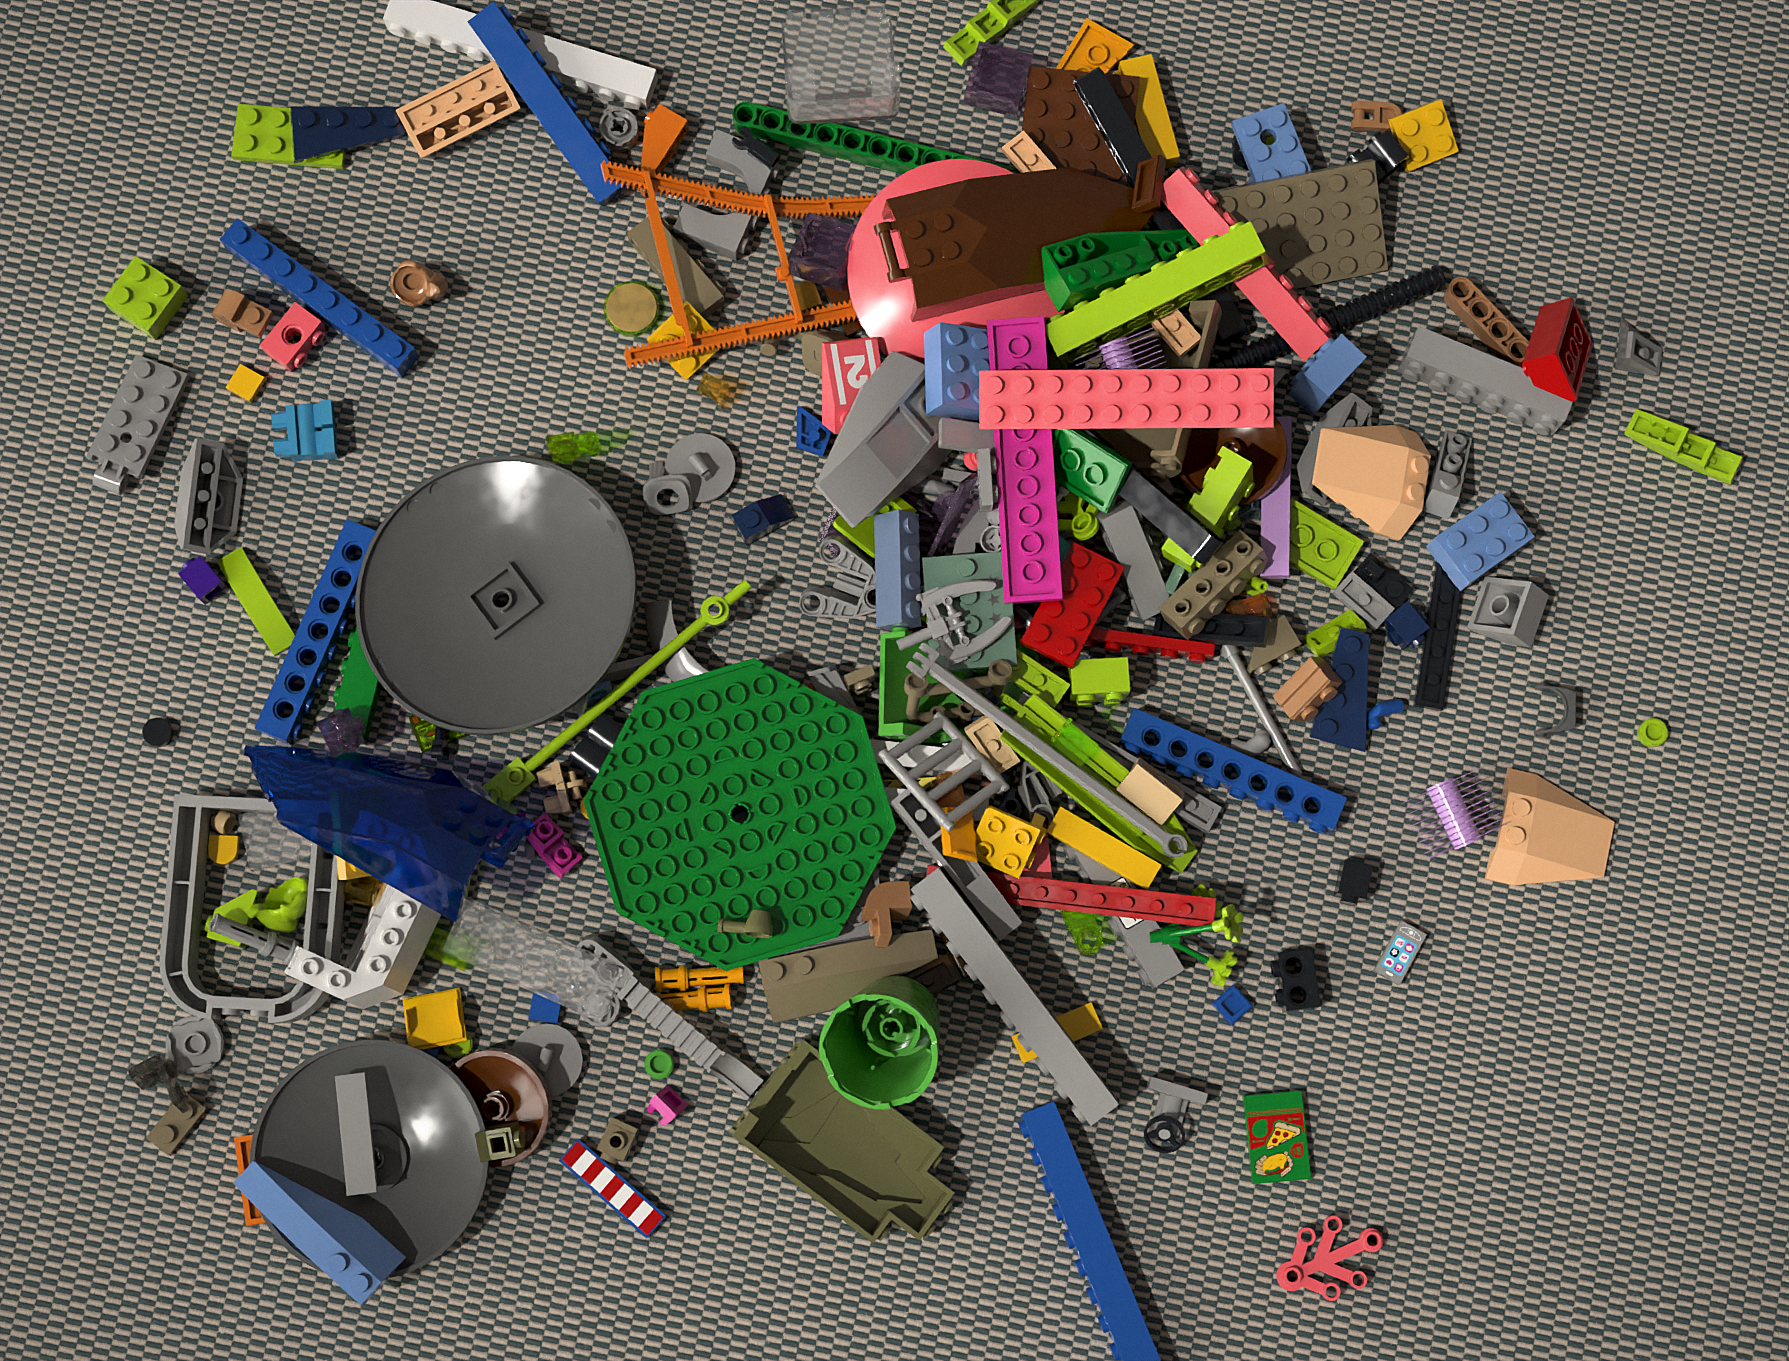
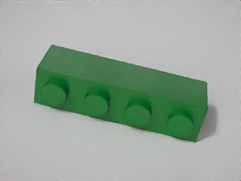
(359, 686)

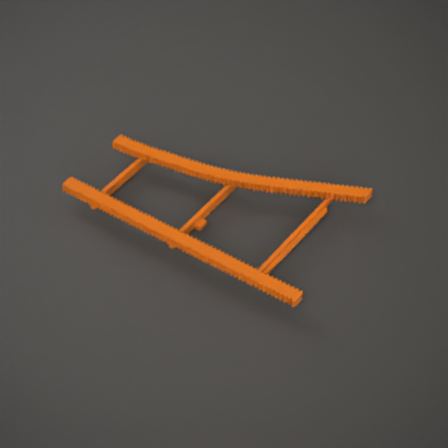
(731, 200)

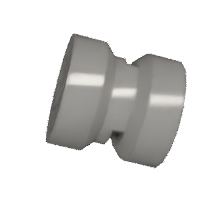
(990, 539)

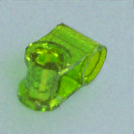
(1083, 924)

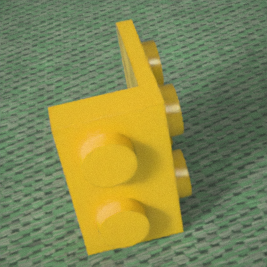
(1007, 840)

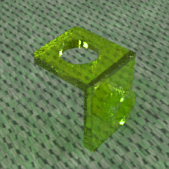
(1074, 743)

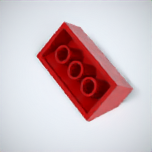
(1558, 350)

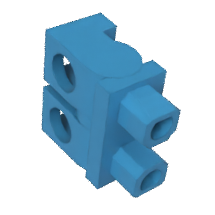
(309, 430)

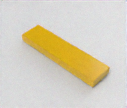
(1103, 848)

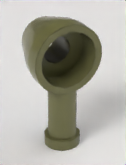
(757, 925)

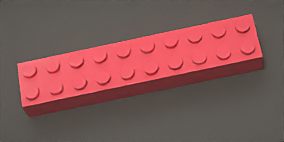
(1126, 398)

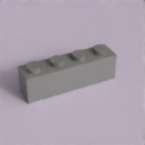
(1131, 549)

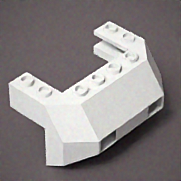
(380, 957)

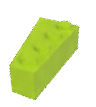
(1216, 503)

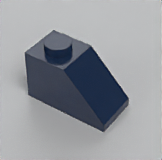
(762, 518)

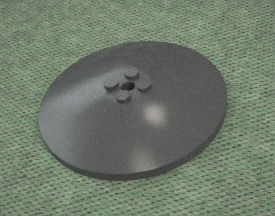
(419, 1126)

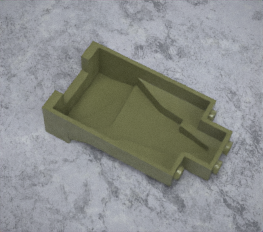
(846, 1156)

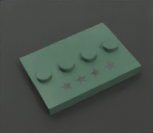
(978, 609)

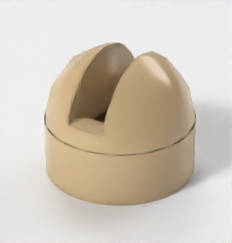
(223, 822)

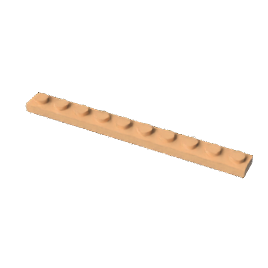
(1173, 327)

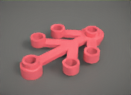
(1325, 1260)

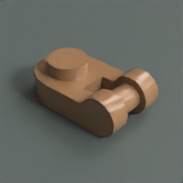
(1381, 113)

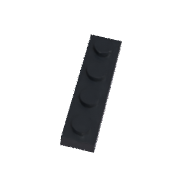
(1223, 630)

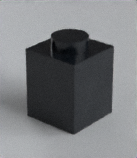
(1353, 881)

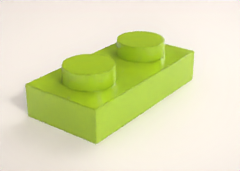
(1324, 638)

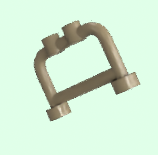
(915, 687)

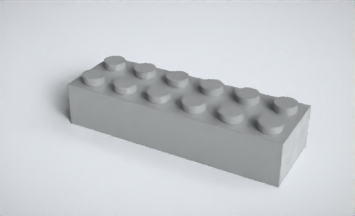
(1481, 380)

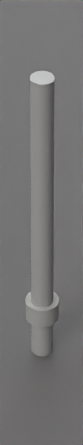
(1231, 653)

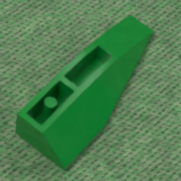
(1097, 261)

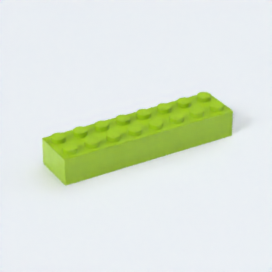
(1157, 292)

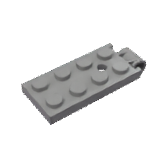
(142, 411)

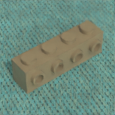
(1214, 585)

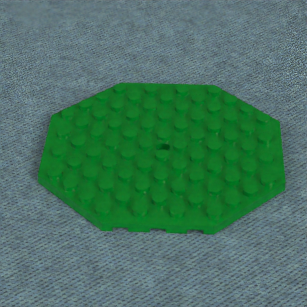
(725, 744)

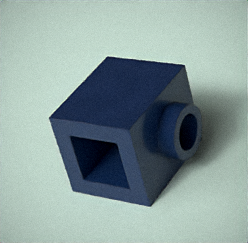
(1406, 626)

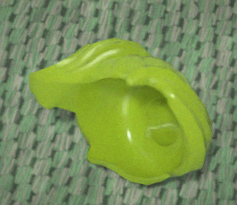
(282, 905)

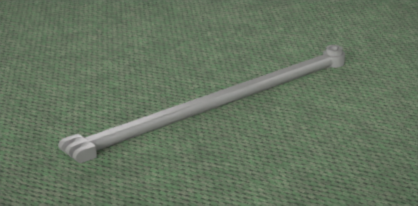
(1035, 743)

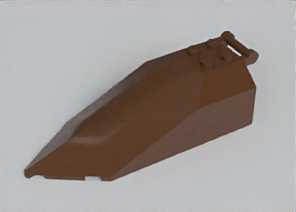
(987, 233)

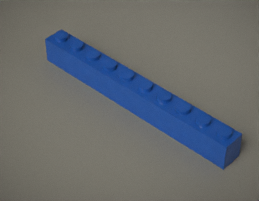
(1087, 1234)

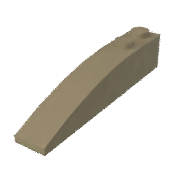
(830, 975)

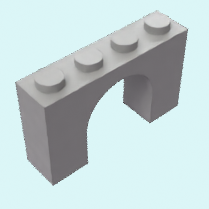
(728, 232)

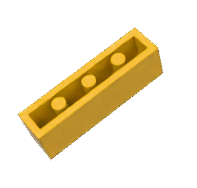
(1151, 112)

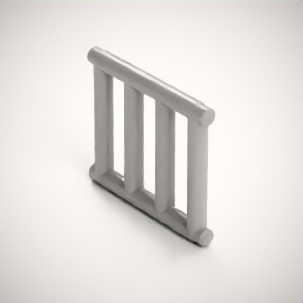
(928, 799)

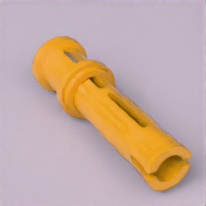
(684, 977)
(701, 999)

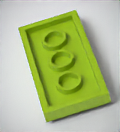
(266, 137)

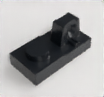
(1383, 581)

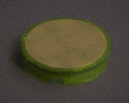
(631, 308)

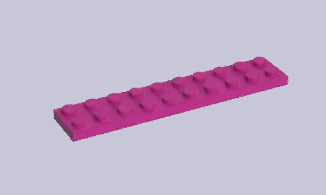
(1025, 476)

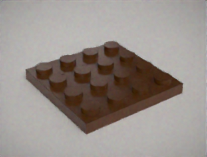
(1062, 125)

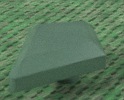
(1176, 578)

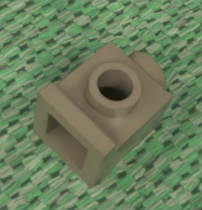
(625, 1132)

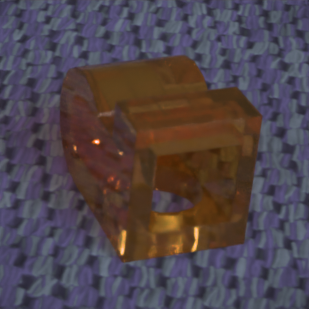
(1253, 606)

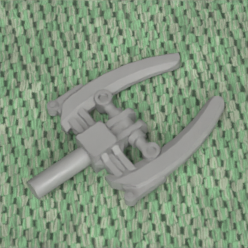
(941, 627)

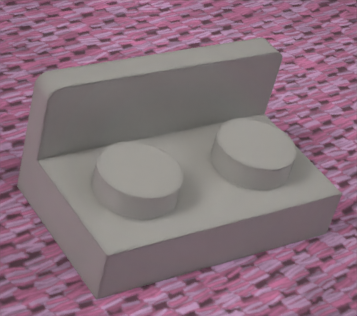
(987, 481)

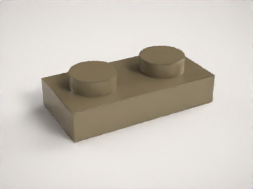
(860, 680)
(176, 1125)

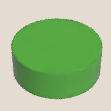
(659, 1064)

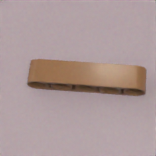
(1482, 326)

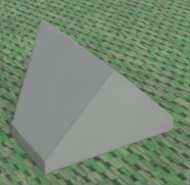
(1636, 352)

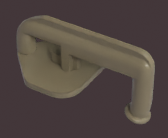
(811, 346)

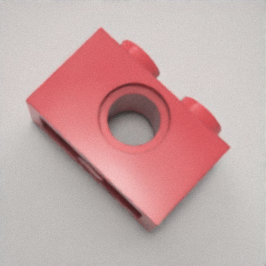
(295, 321)

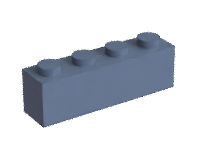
(897, 570)

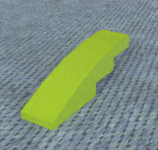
(986, 27)
(1683, 447)

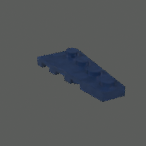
(333, 129)
(1344, 716)

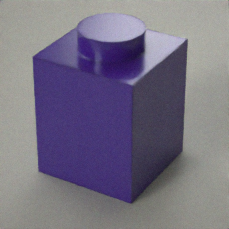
(201, 579)

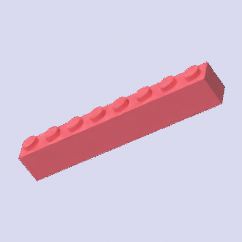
(1263, 287)

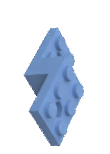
(1275, 160)

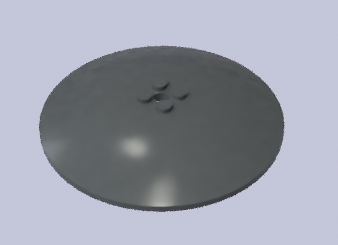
(445, 560)

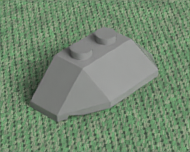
(1347, 413)
(207, 497)

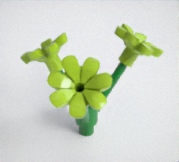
(1228, 924)

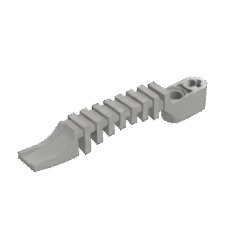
(717, 1061)

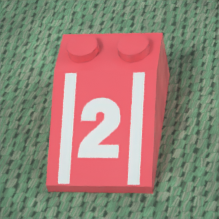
(844, 371)

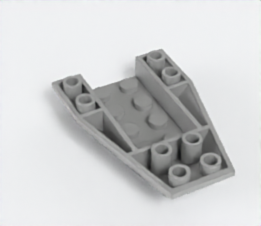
(883, 442)

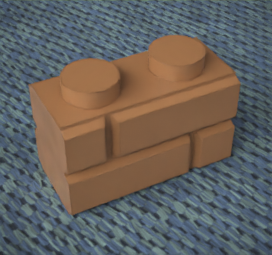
(1308, 689)

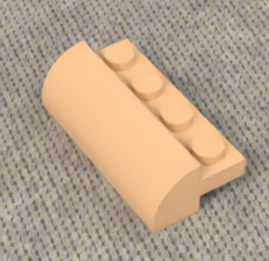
(458, 109)

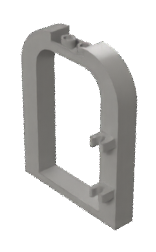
(184, 916)

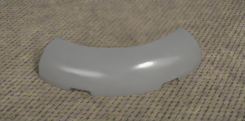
(661, 630)

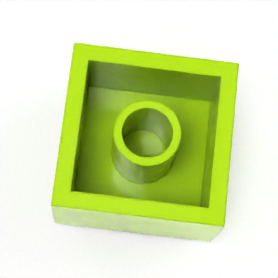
(145, 297)
(1098, 681)

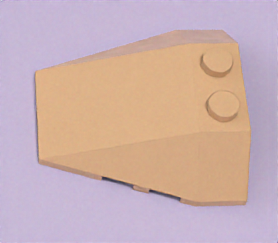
(1374, 474)
(1547, 835)

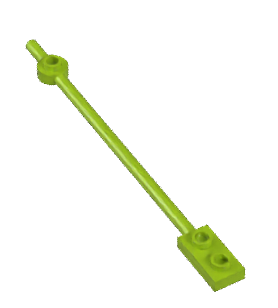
(519, 775)

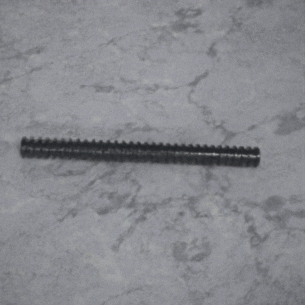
(1338, 318)

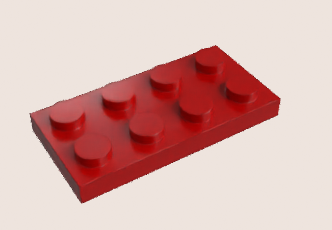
(1065, 625)

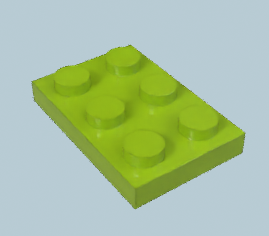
(1320, 546)

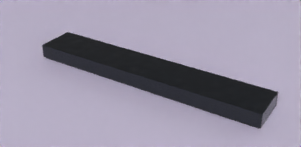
(1438, 643)

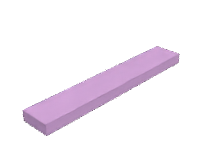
(1277, 517)

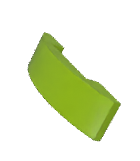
(257, 601)

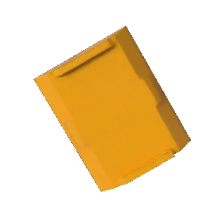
(961, 840)

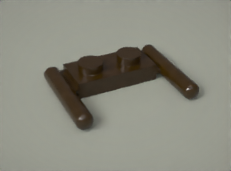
(941, 972)

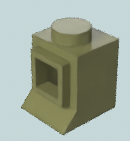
(513, 1139)

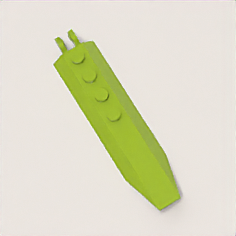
(1044, 723)

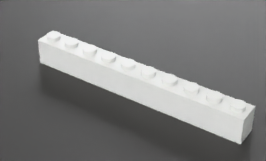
(571, 63)

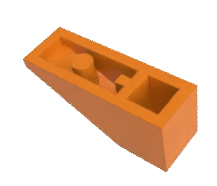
(662, 136)

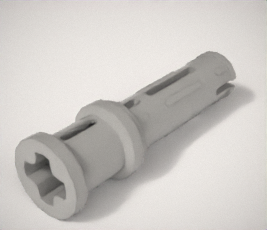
(266, 943)

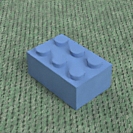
(952, 369)
(1325, 373)
(1480, 541)

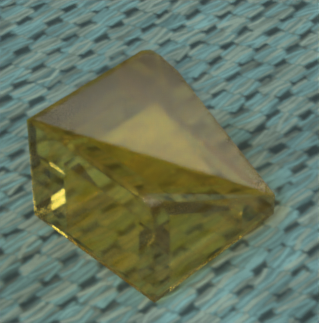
(714, 389)

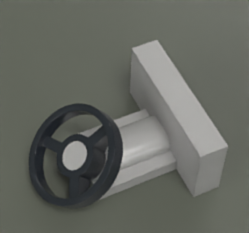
(1170, 1112)

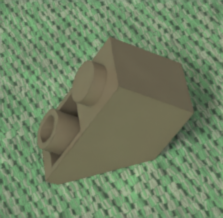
(1280, 645)

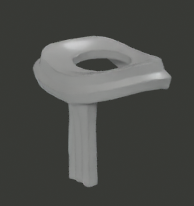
(659, 481)

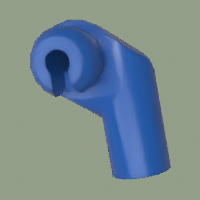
(1381, 709)

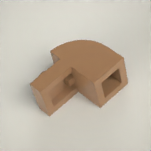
(241, 313)
(885, 904)

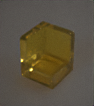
(361, 890)

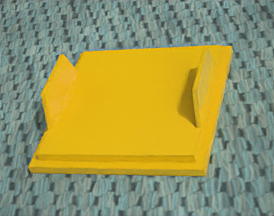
(435, 1019)

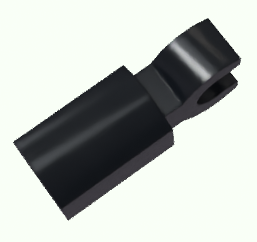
(757, 149)

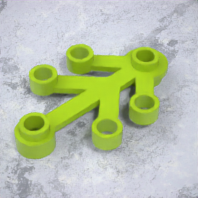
(1084, 523)

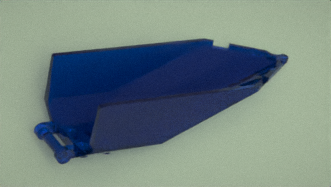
(392, 818)

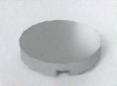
(195, 1044)

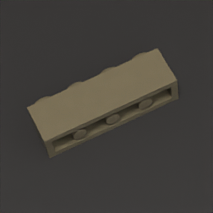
(690, 274)

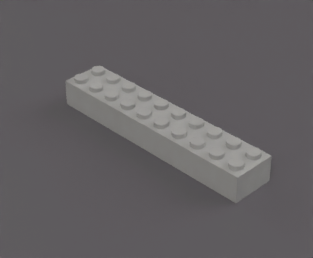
(1015, 996)

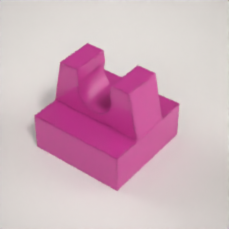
(668, 1104)

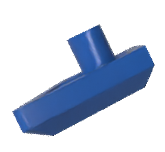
(811, 434)

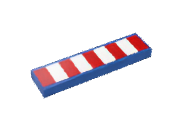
(612, 1188)

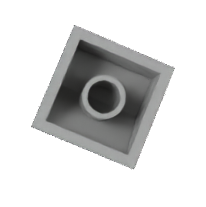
(1508, 611)

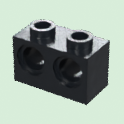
(1304, 980)

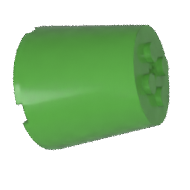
(873, 1058)

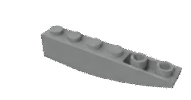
(964, 874)

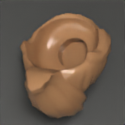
(417, 284)

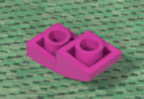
(552, 847)

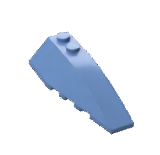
(324, 1231)

